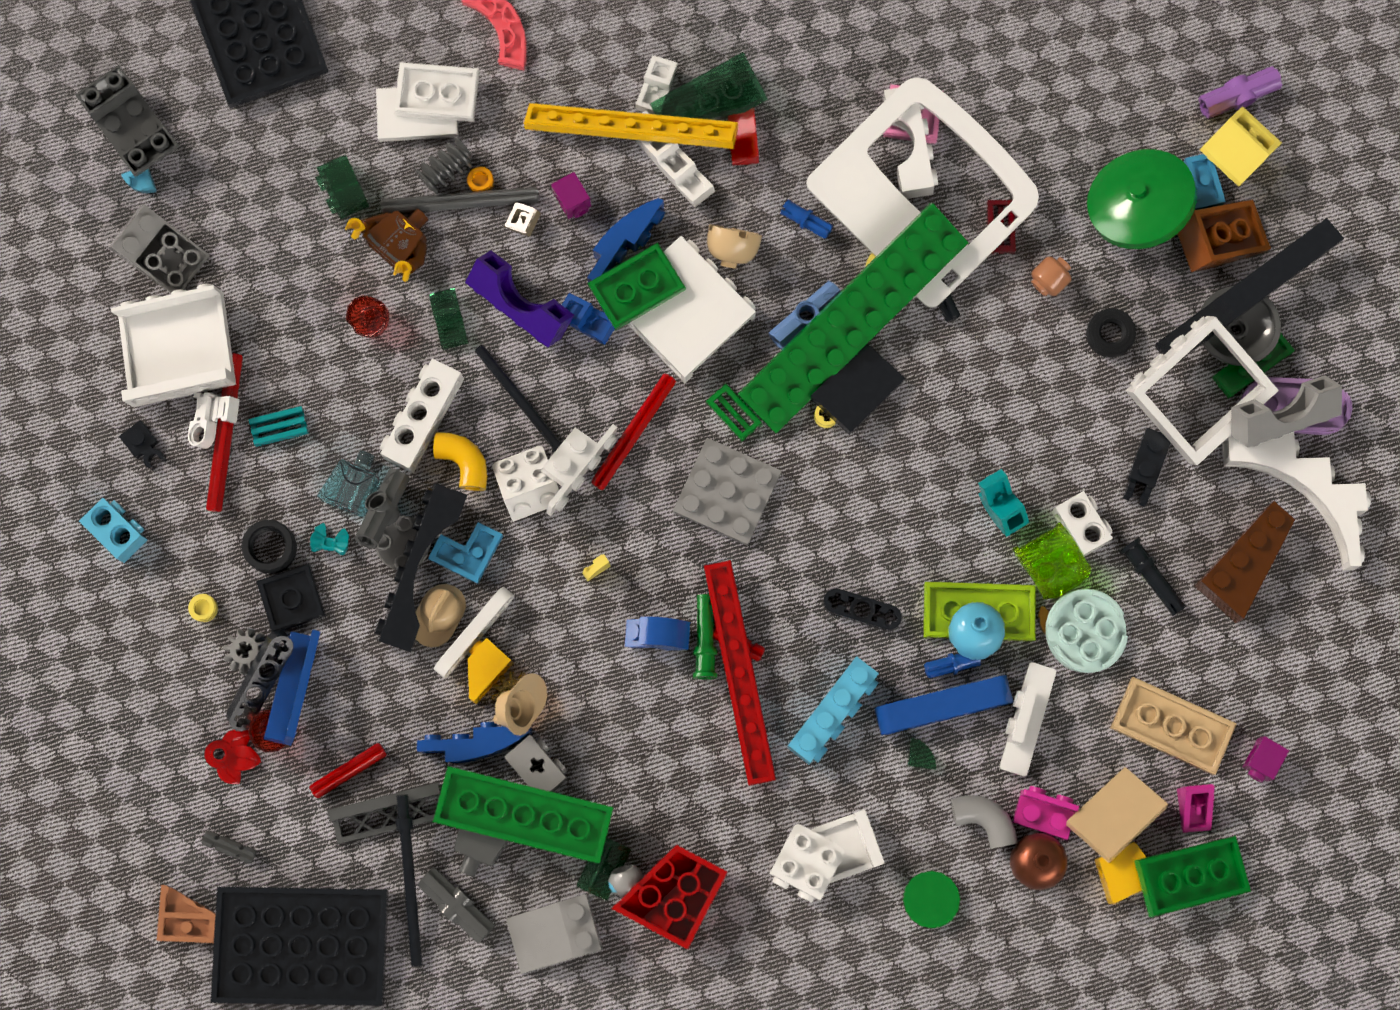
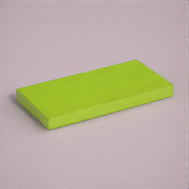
(1012, 601)

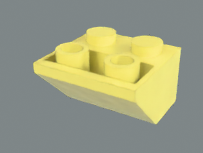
(1240, 146)

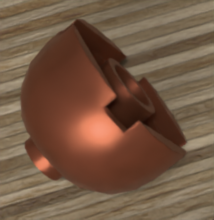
(1038, 861)

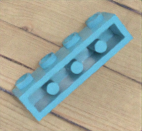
(833, 709)

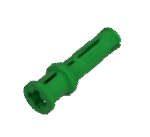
(705, 650)

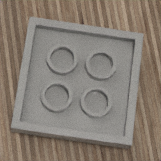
(727, 491)

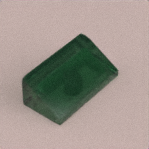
(596, 876)

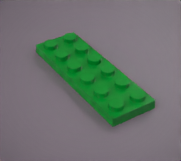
(523, 814)

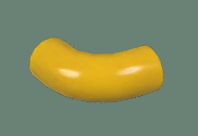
(466, 455)

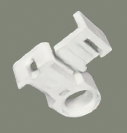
(207, 411)

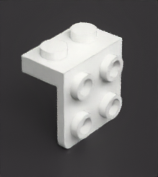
(523, 484)
(807, 863)

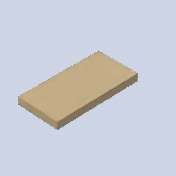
(1173, 726)

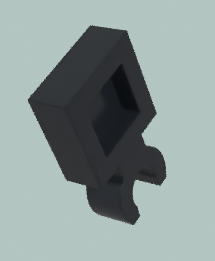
(141, 443)

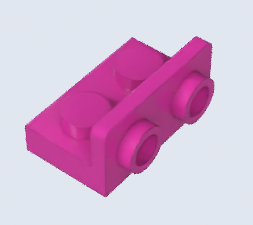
(1044, 812)

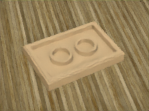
(1117, 814)

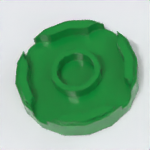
(931, 899)

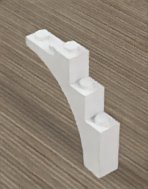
(1313, 478)

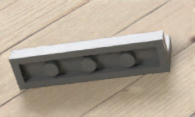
(378, 805)

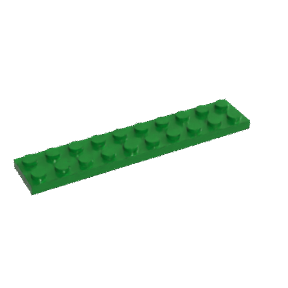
(853, 317)

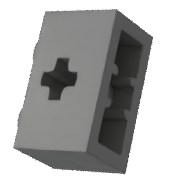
(522, 760)

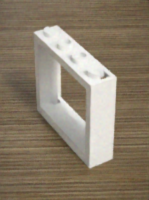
(1163, 363)

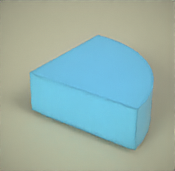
(142, 183)

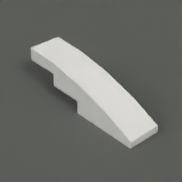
(678, 169)

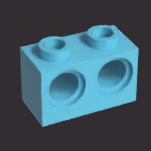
(110, 534)

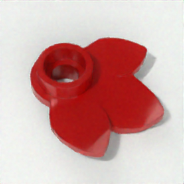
(236, 757)

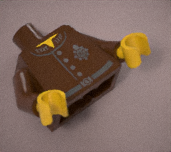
(394, 239)

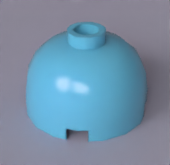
(976, 630)

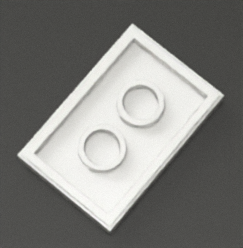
(436, 92)
(408, 128)

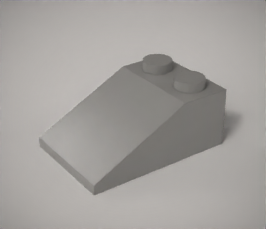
(554, 933)

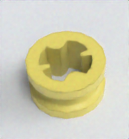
(820, 419)

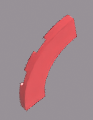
(509, 30)

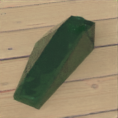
(717, 93)

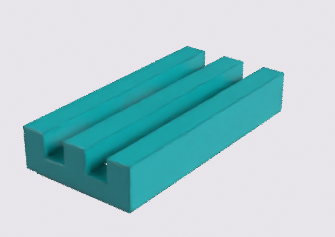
(255, 431)

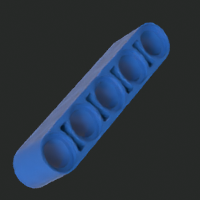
(943, 705)

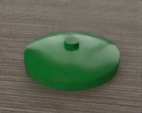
(1142, 199)

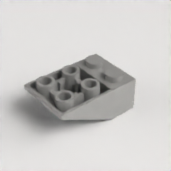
(158, 250)

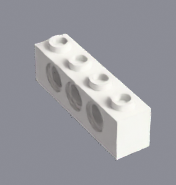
(409, 455)

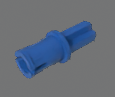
(806, 219)
(948, 665)

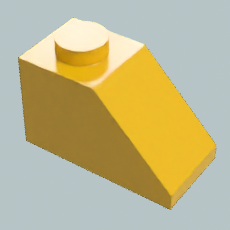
(484, 668)

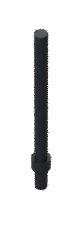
(518, 397)
(404, 824)

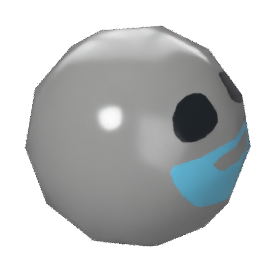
(624, 879)

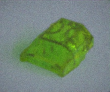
(1054, 562)

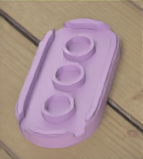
(1287, 392)

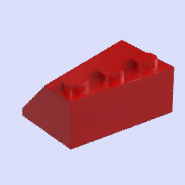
(674, 896)

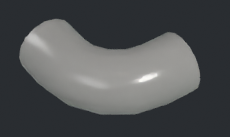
(986, 814)

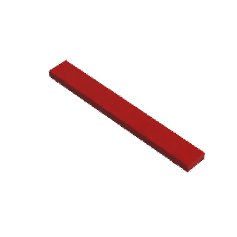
(739, 673)

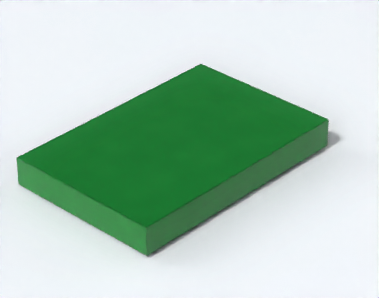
(636, 286)

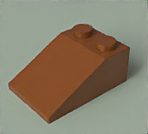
(1223, 235)

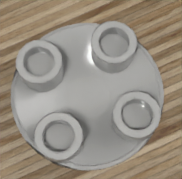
(394, 540)

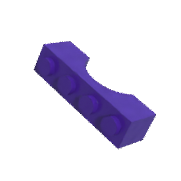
(493, 280)

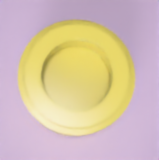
(203, 608)

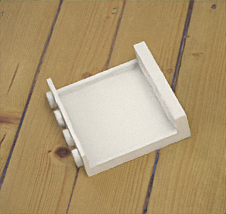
(698, 319)
(175, 345)

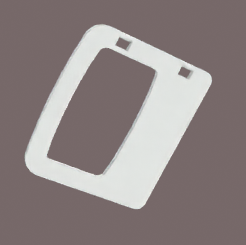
(877, 211)

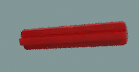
(348, 770)

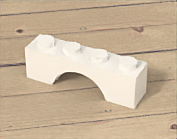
(915, 174)

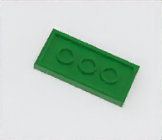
(1192, 876)

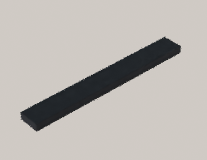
(1262, 281)

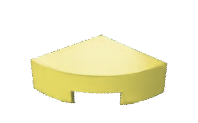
(600, 564)

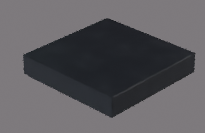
(291, 598)

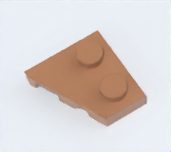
(183, 918)

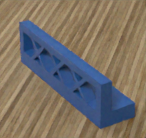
(292, 689)

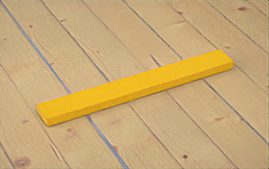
(631, 125)

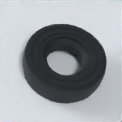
(1116, 317)

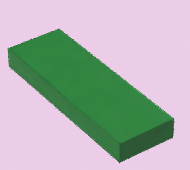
(1235, 378)

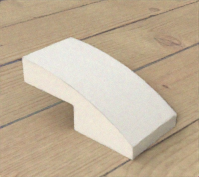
(656, 82)

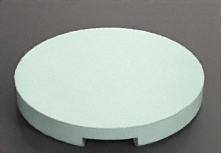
(1086, 631)

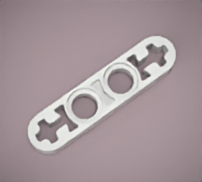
(474, 632)

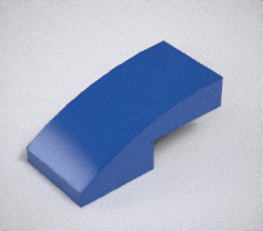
(588, 319)

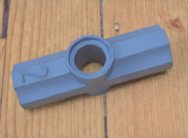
(793, 324)

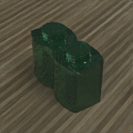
(342, 186)

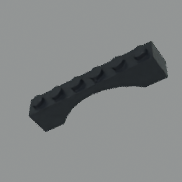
(401, 623)

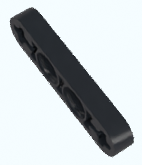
(255, 679)

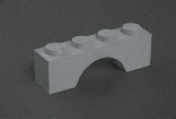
(1314, 403)

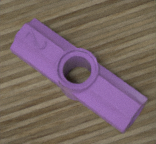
(1240, 92)

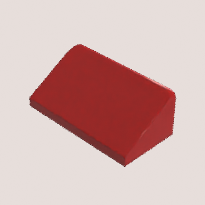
(746, 142)

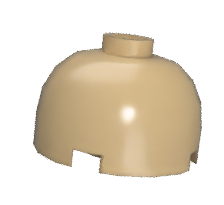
(732, 245)

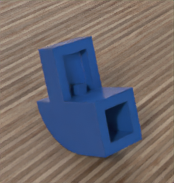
(657, 633)

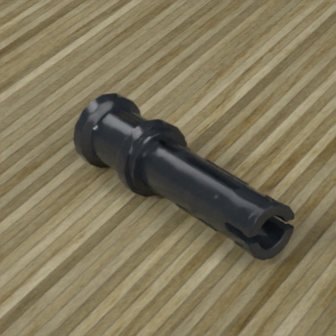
(1145, 565)

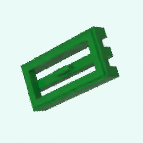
(748, 429)

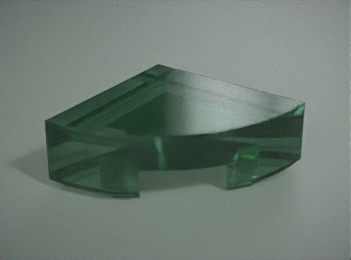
(920, 755)

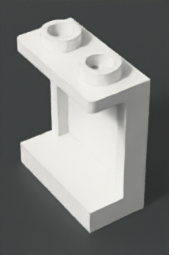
(857, 839)

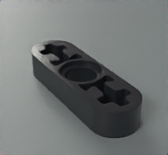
(880, 622)

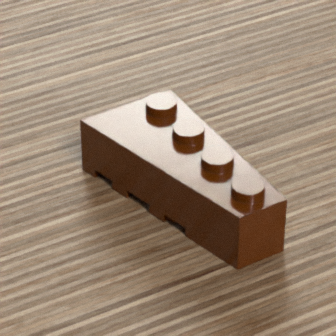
(1243, 567)

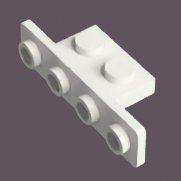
(572, 461)
(1027, 719)

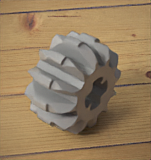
(238, 647)

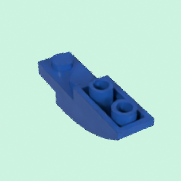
(628, 232)
(486, 742)

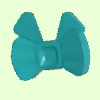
(320, 541)

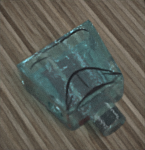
(351, 485)

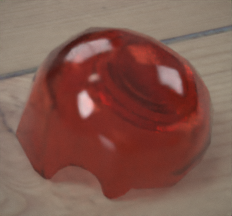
(367, 316)
(257, 732)

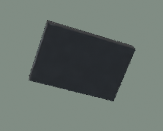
(857, 389)

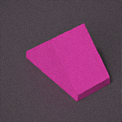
(1196, 807)

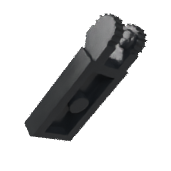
(1147, 464)

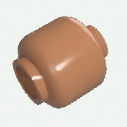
(1051, 276)

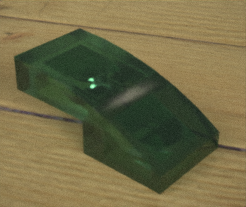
(448, 318)

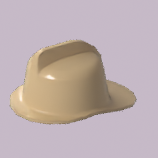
(439, 615)
(522, 704)

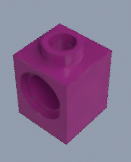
(571, 196)
(1265, 759)

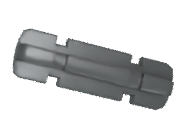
(229, 847)

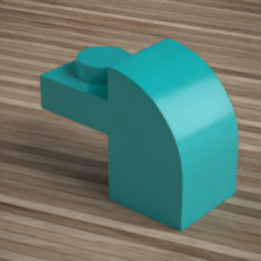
(1002, 504)

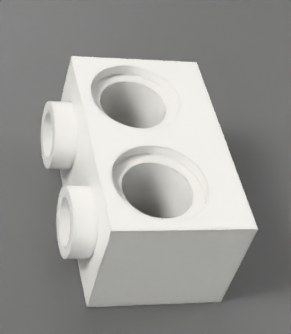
(1077, 526)

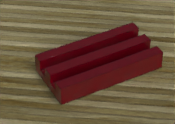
(1011, 217)

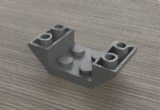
(127, 120)

